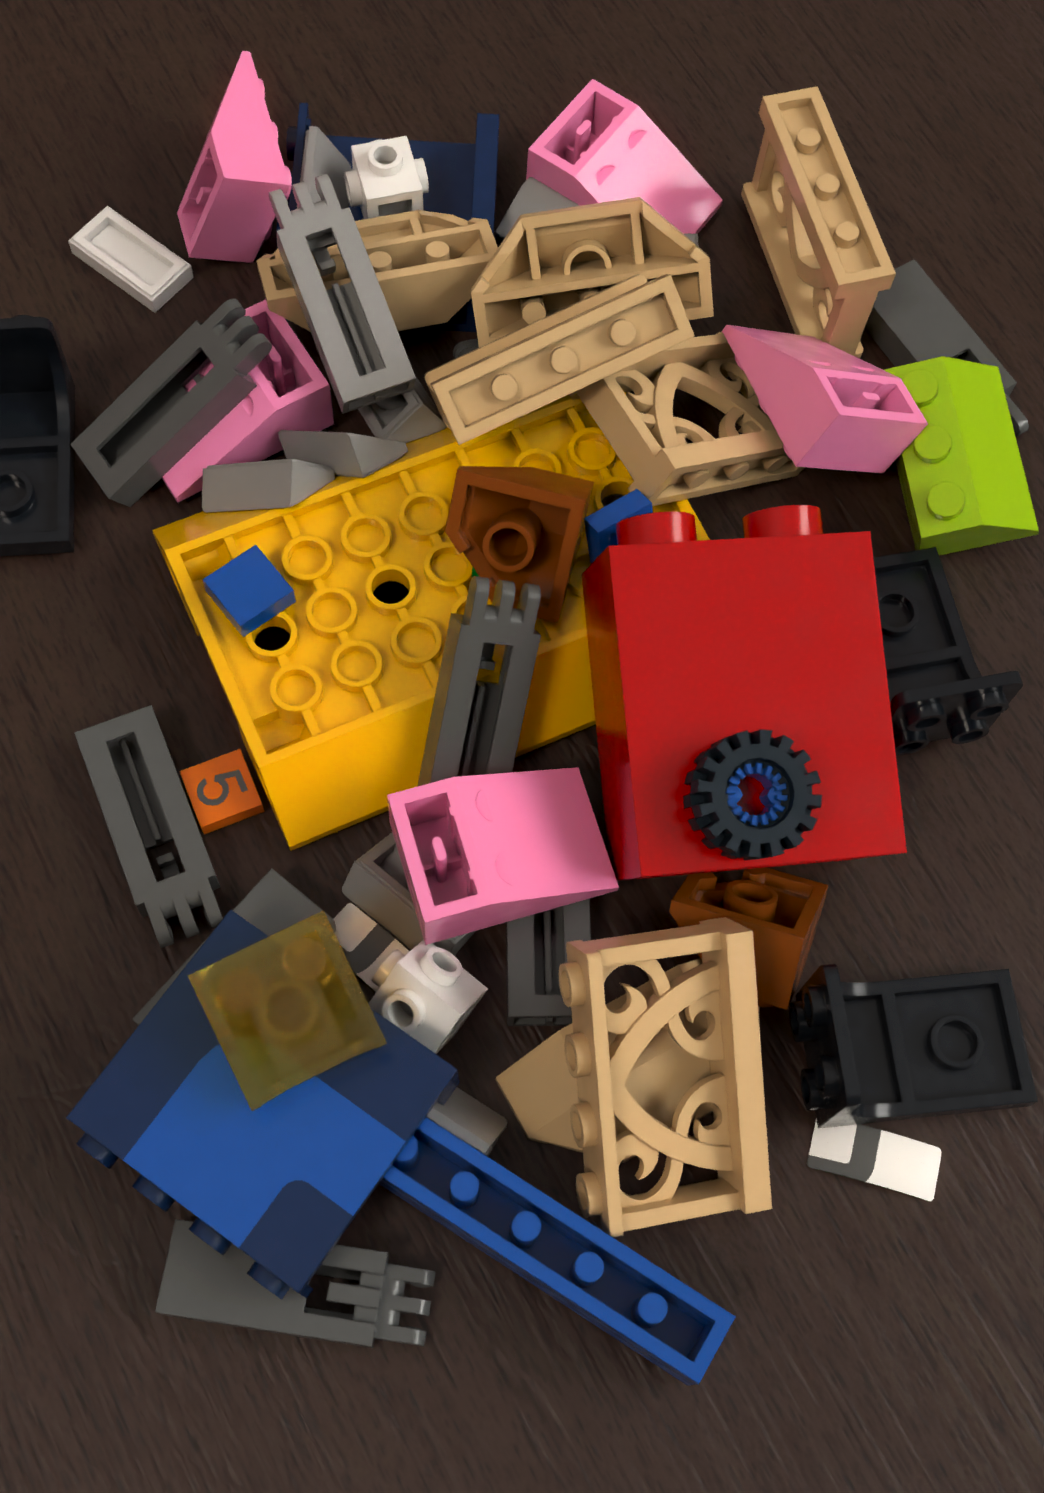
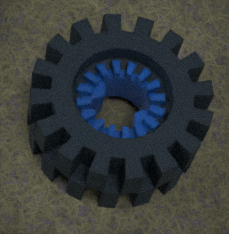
(785, 796)

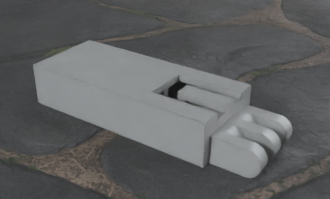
(350, 320)

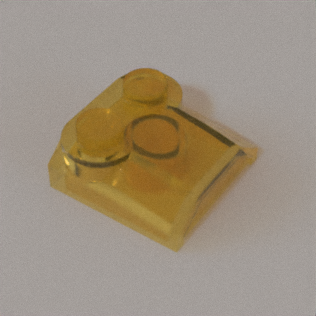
(286, 1008)

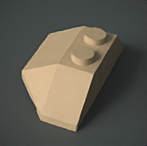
(579, 251)
(420, 260)
(544, 1090)

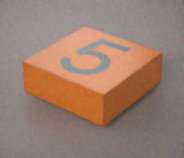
(222, 791)

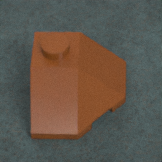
(520, 528)
(774, 905)

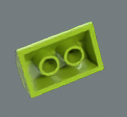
(965, 467)

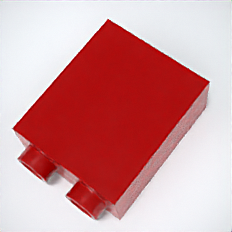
(729, 642)

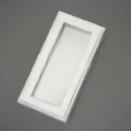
(131, 259)

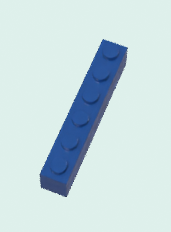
(559, 1252)

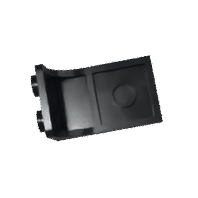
(35, 440)
(928, 659)
(910, 1047)

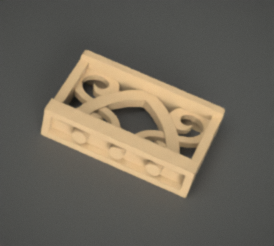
(815, 222)
(558, 355)
(655, 443)
(738, 1136)

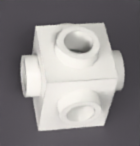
(386, 178)
(426, 994)

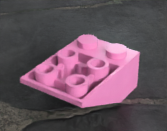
(613, 151)
(227, 198)
(287, 397)
(826, 401)
(498, 848)

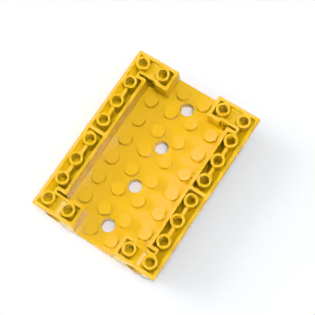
(354, 689)

